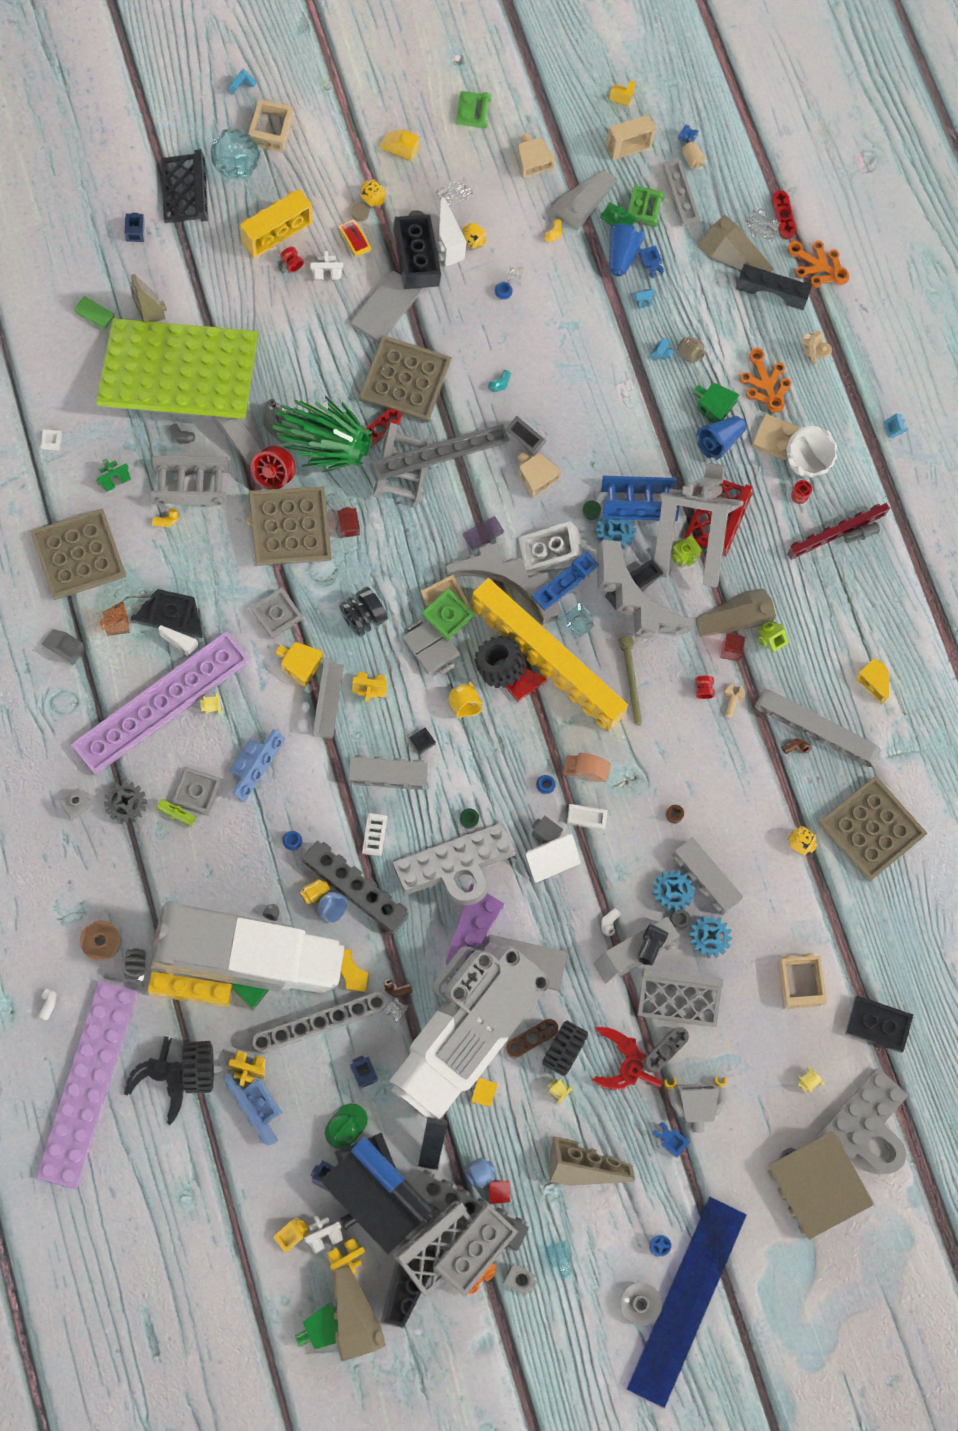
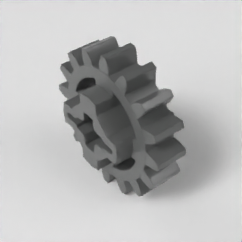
(118, 805)

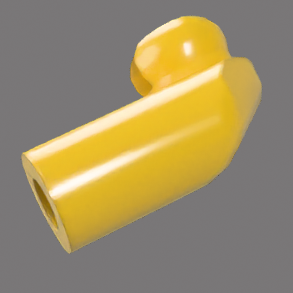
(555, 233)
(168, 520)

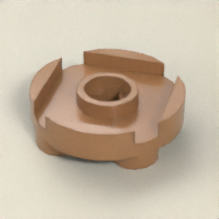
(94, 931)

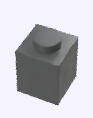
(546, 830)

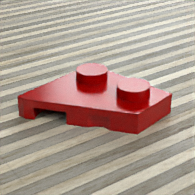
(527, 684)

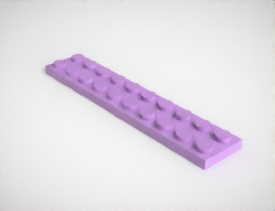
(160, 703)
(87, 1085)

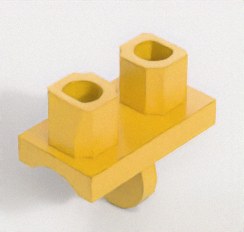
(369, 687)
(238, 1064)
(354, 1251)

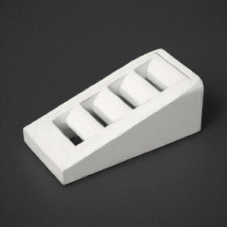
(180, 641)
(376, 818)

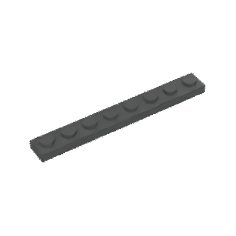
(439, 452)

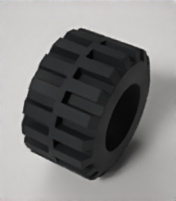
(493, 651)
(565, 1048)
(198, 1067)

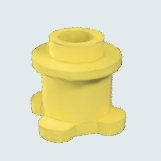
(211, 704)
(809, 1080)
(559, 1089)

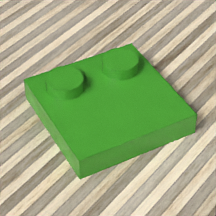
(448, 614)

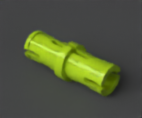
(176, 812)

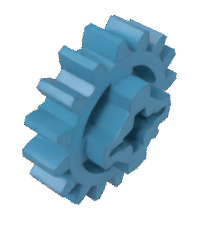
(620, 535)
(679, 896)
(705, 930)

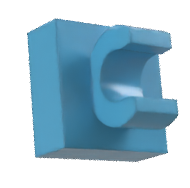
(643, 295)
(661, 350)
(895, 425)

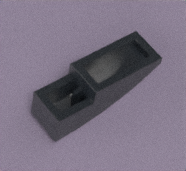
(642, 576)

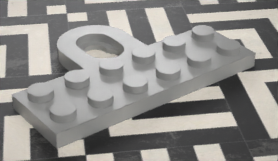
(455, 859)
(865, 1118)

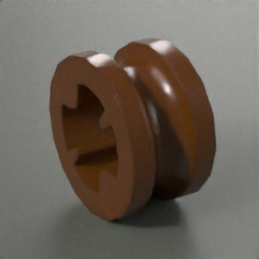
(672, 819)

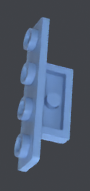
(253, 763)
(258, 1106)

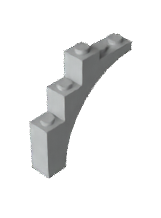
(512, 573)
(648, 616)

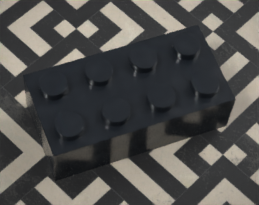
(417, 251)

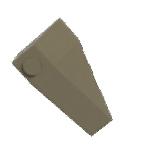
(357, 1324)

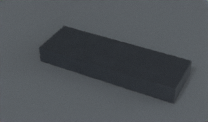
(432, 1143)

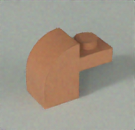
(587, 765)

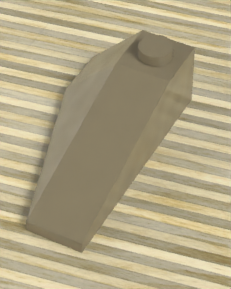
(730, 245)
(146, 301)
(742, 612)
(578, 1166)

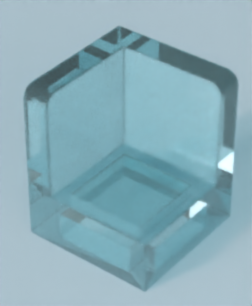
(579, 620)

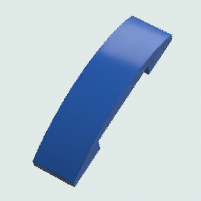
(565, 581)

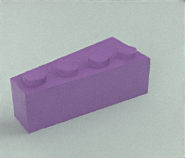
(475, 924)

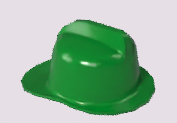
(346, 1126)

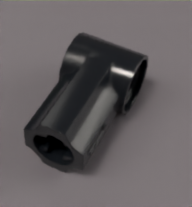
(653, 940)

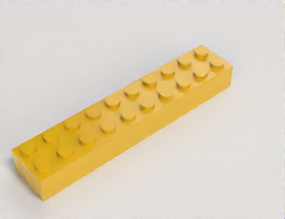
(549, 655)

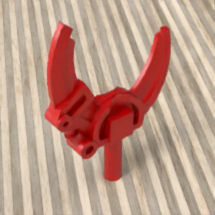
(630, 1068)

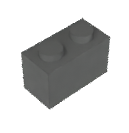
(525, 435)

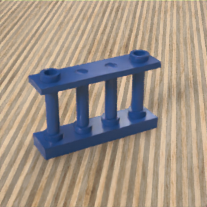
(635, 509)

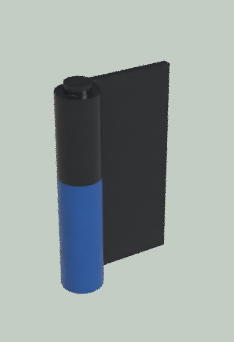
(377, 1196)

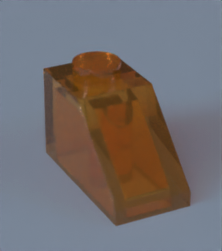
(115, 620)

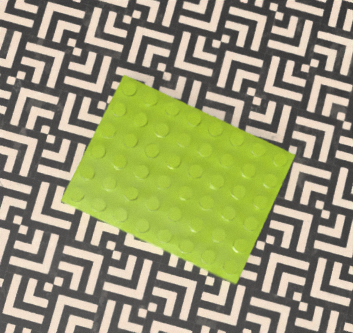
(178, 368)

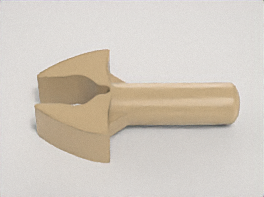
(733, 699)

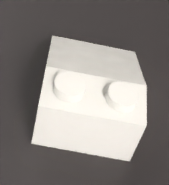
(451, 239)
(551, 547)

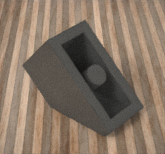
(64, 645)

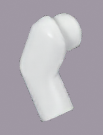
(607, 925)
(50, 997)

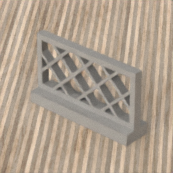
(680, 979)
(426, 1237)

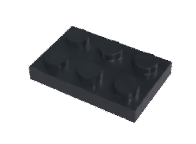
(879, 1024)

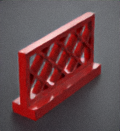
(733, 521)

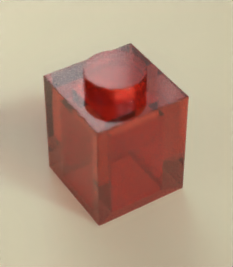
(348, 522)
(732, 647)

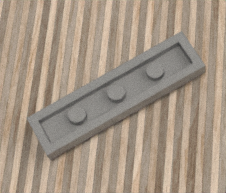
(681, 192)

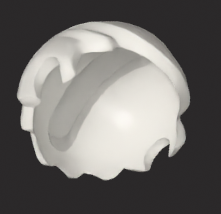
(811, 451)

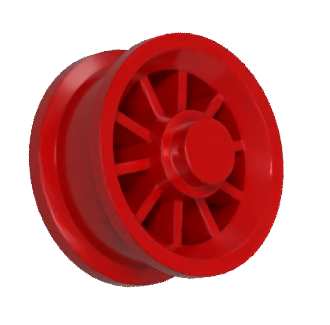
(273, 467)

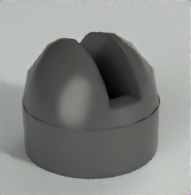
(271, 912)

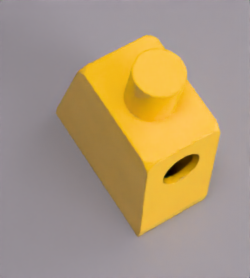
(300, 661)

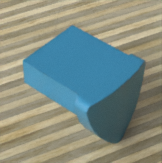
(243, 77)

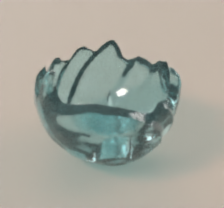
(235, 154)

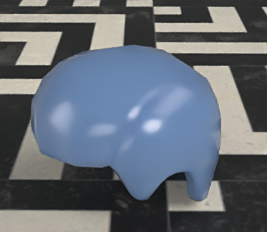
(332, 907)

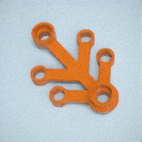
(820, 264)
(766, 383)

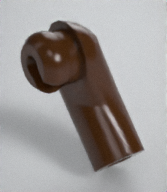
(797, 745)
(395, 990)

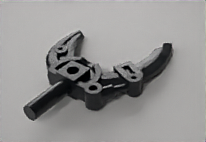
(161, 1071)

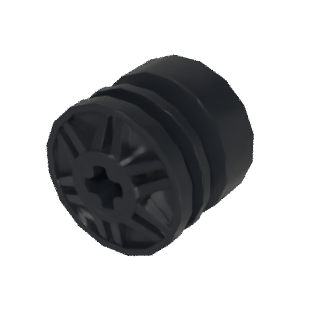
(364, 610)

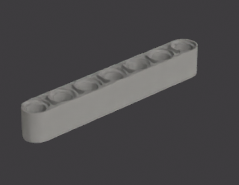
(818, 728)
(312, 1030)

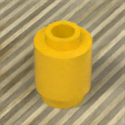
(314, 891)

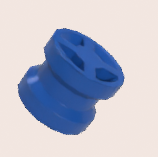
(688, 134)
(663, 1244)

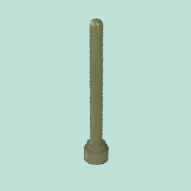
(626, 644)

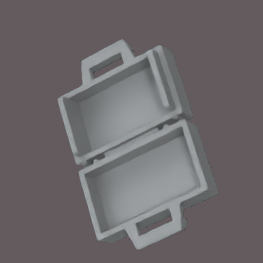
(430, 648)

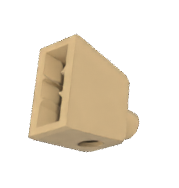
(534, 156)
(537, 473)

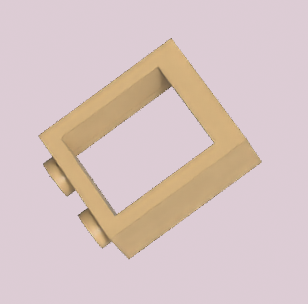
(630, 137)
(268, 140)
(806, 1001)

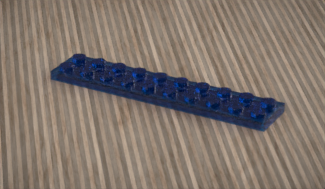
(686, 1302)

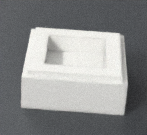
(51, 439)

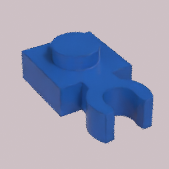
(651, 258)
(673, 1141)

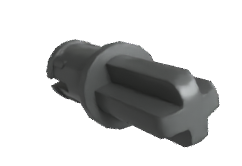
(861, 532)

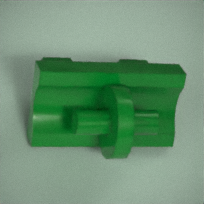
(617, 215)
(121, 472)

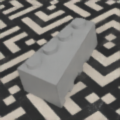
(623, 956)

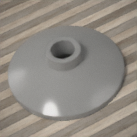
(648, 1296)

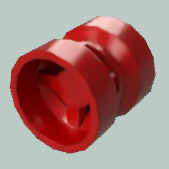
(291, 258)
(798, 494)
(705, 687)

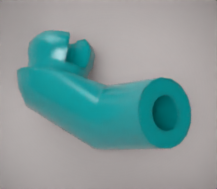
(500, 384)

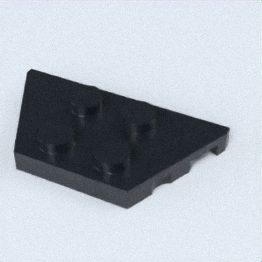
(171, 611)

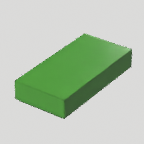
(94, 312)

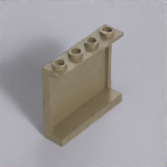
(820, 1185)

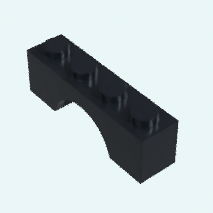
(790, 290)

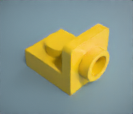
(291, 1234)

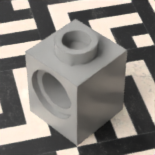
(510, 1279)

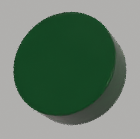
(591, 510)
(469, 818)

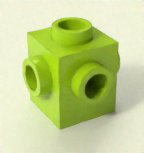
(685, 552)
(772, 636)

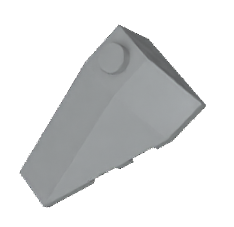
(582, 200)
(242, 435)

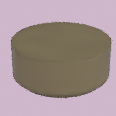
(360, 211)

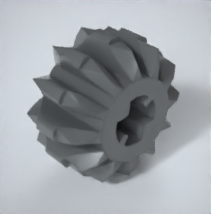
(135, 965)

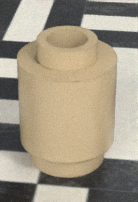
(693, 155)

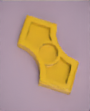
(354, 977)

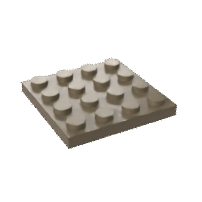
(405, 378)
(290, 525)
(78, 554)
(872, 828)

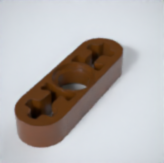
(547, 1035)

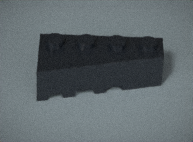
(403, 1291)

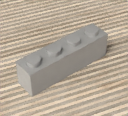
(388, 773)
(707, 876)

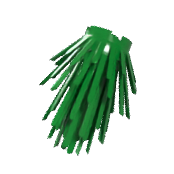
(337, 433)

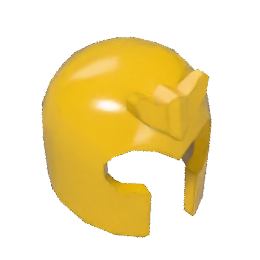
(461, 701)

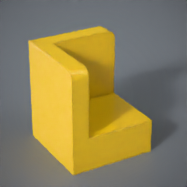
(622, 94)
(484, 1092)

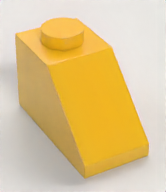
(401, 143)
(875, 679)

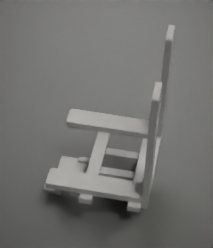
(692, 498)

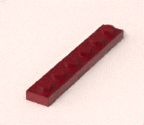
(832, 533)

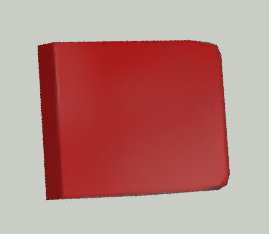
(499, 1192)

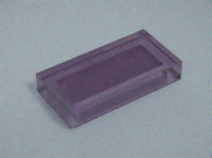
(483, 533)

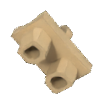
(815, 346)

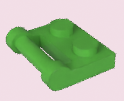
(467, 109)
(639, 204)

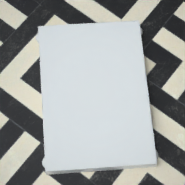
(552, 857)

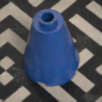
(623, 247)
(719, 437)

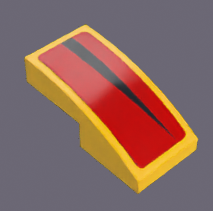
(355, 238)

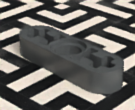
(657, 1052)

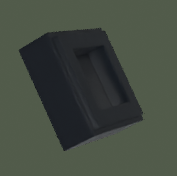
(422, 740)

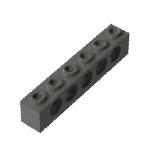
(358, 897)
(426, 1178)

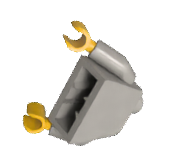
(697, 1102)

